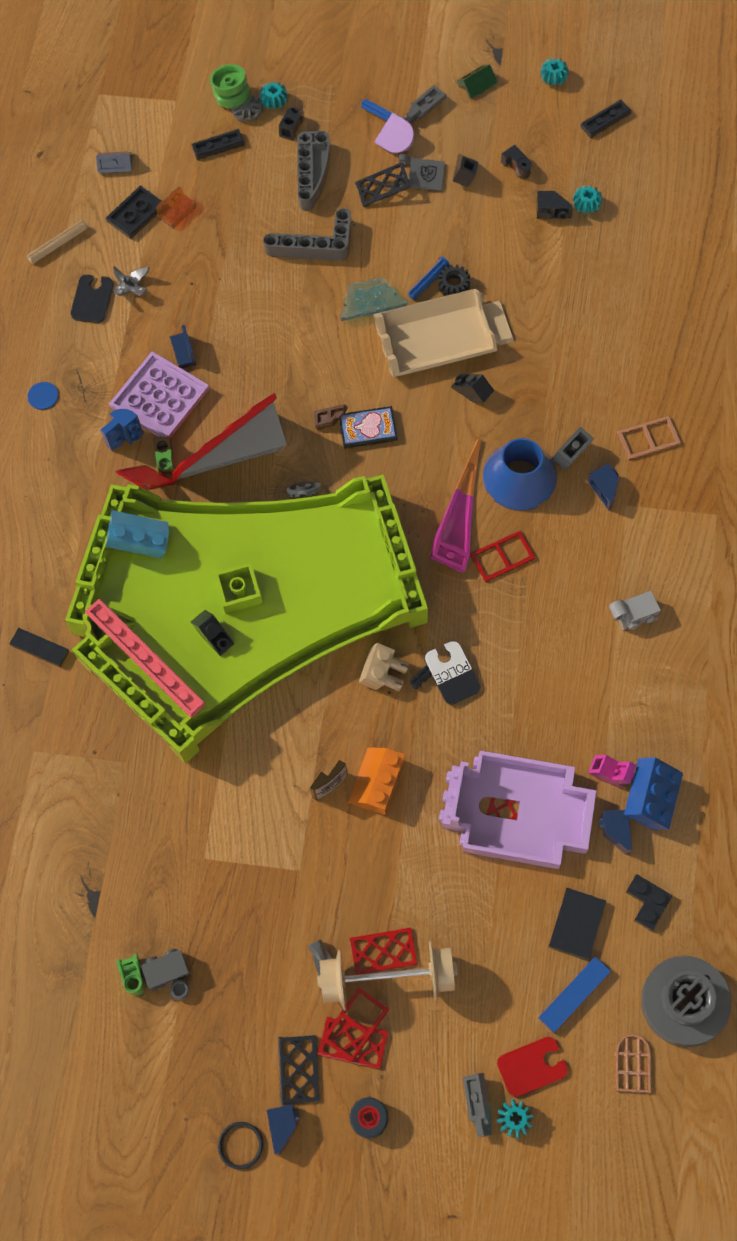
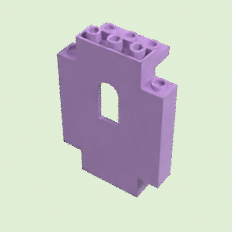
(550, 812)

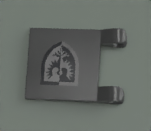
(423, 173)

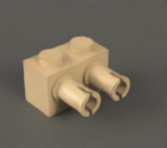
(376, 668)

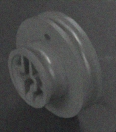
(678, 1026)

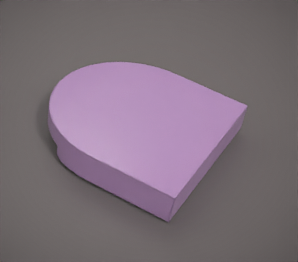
(396, 135)

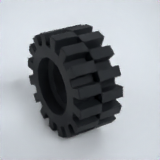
(453, 272)

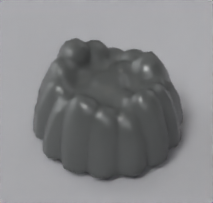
(179, 989)

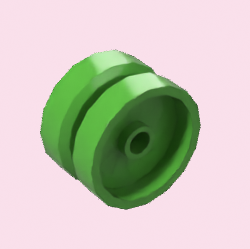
(230, 85)

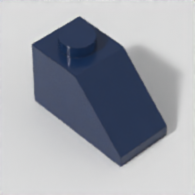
(604, 484)
(616, 829)
(282, 1126)

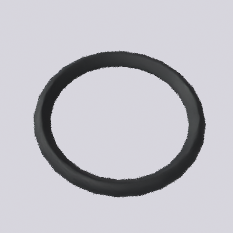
(220, 1142)

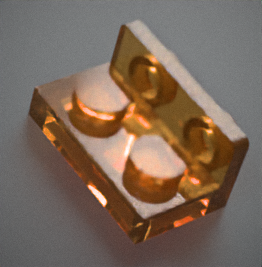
(175, 208)

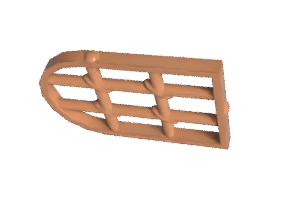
(638, 1073)

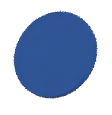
(42, 395)

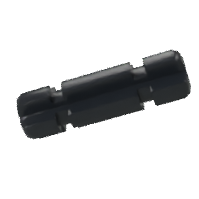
(421, 677)

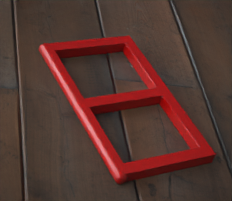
(508, 567)
(343, 1015)

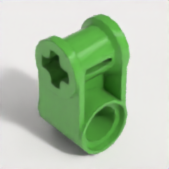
(130, 971)

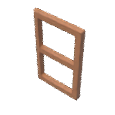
(653, 449)

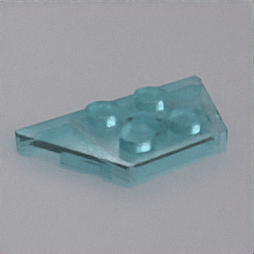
(370, 298)

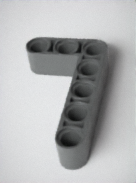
(313, 246)

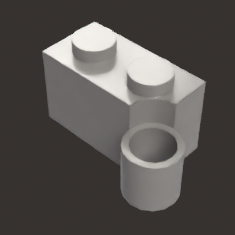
(635, 611)

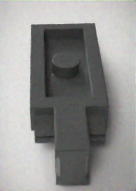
(425, 104)
(478, 1103)

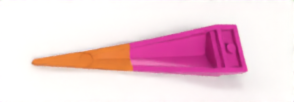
(453, 536)

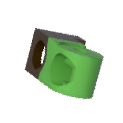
(163, 454)

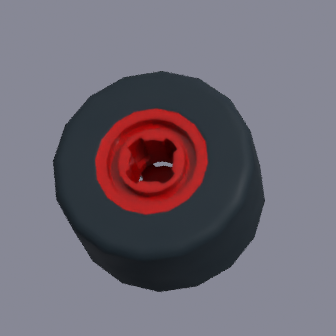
(369, 1124)

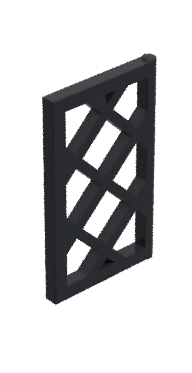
(393, 189)
(313, 1079)

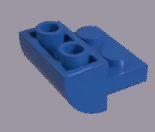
(122, 427)

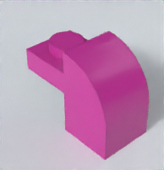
(612, 771)

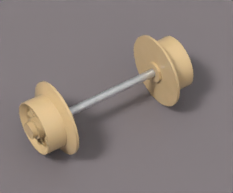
(333, 978)

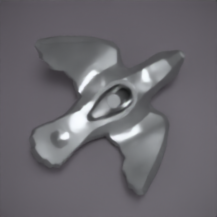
(130, 283)

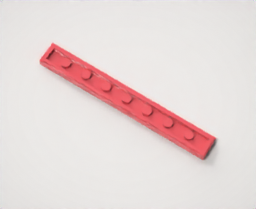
(145, 658)

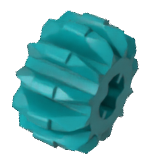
(554, 71)
(273, 95)
(587, 199)
(520, 1113)

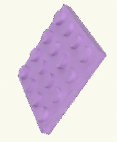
(160, 395)

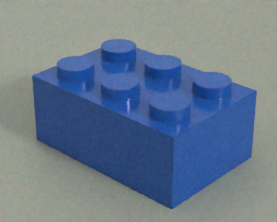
(653, 793)

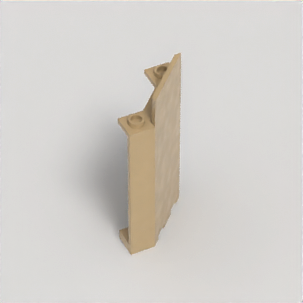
(441, 331)

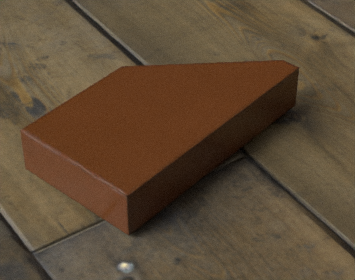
(329, 416)

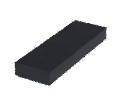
(605, 118)
(217, 144)
(39, 647)

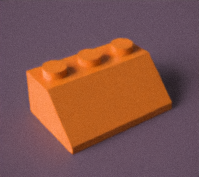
(377, 779)

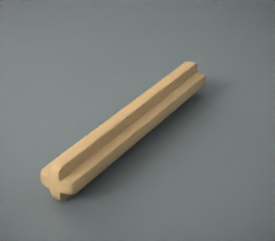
(57, 241)

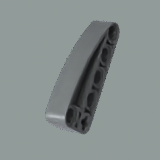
(313, 166)

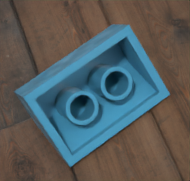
(137, 534)

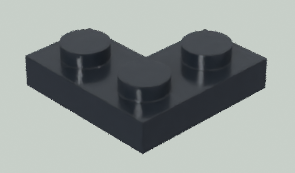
(653, 900)

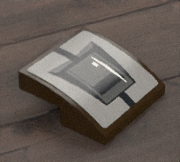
(327, 783)

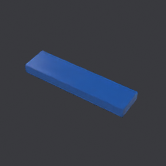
(574, 994)

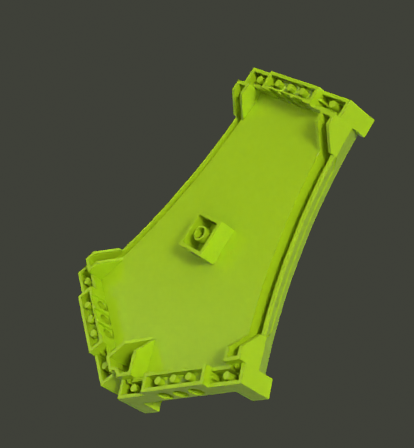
(275, 575)

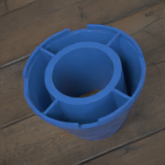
(515, 489)

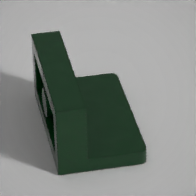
(478, 80)

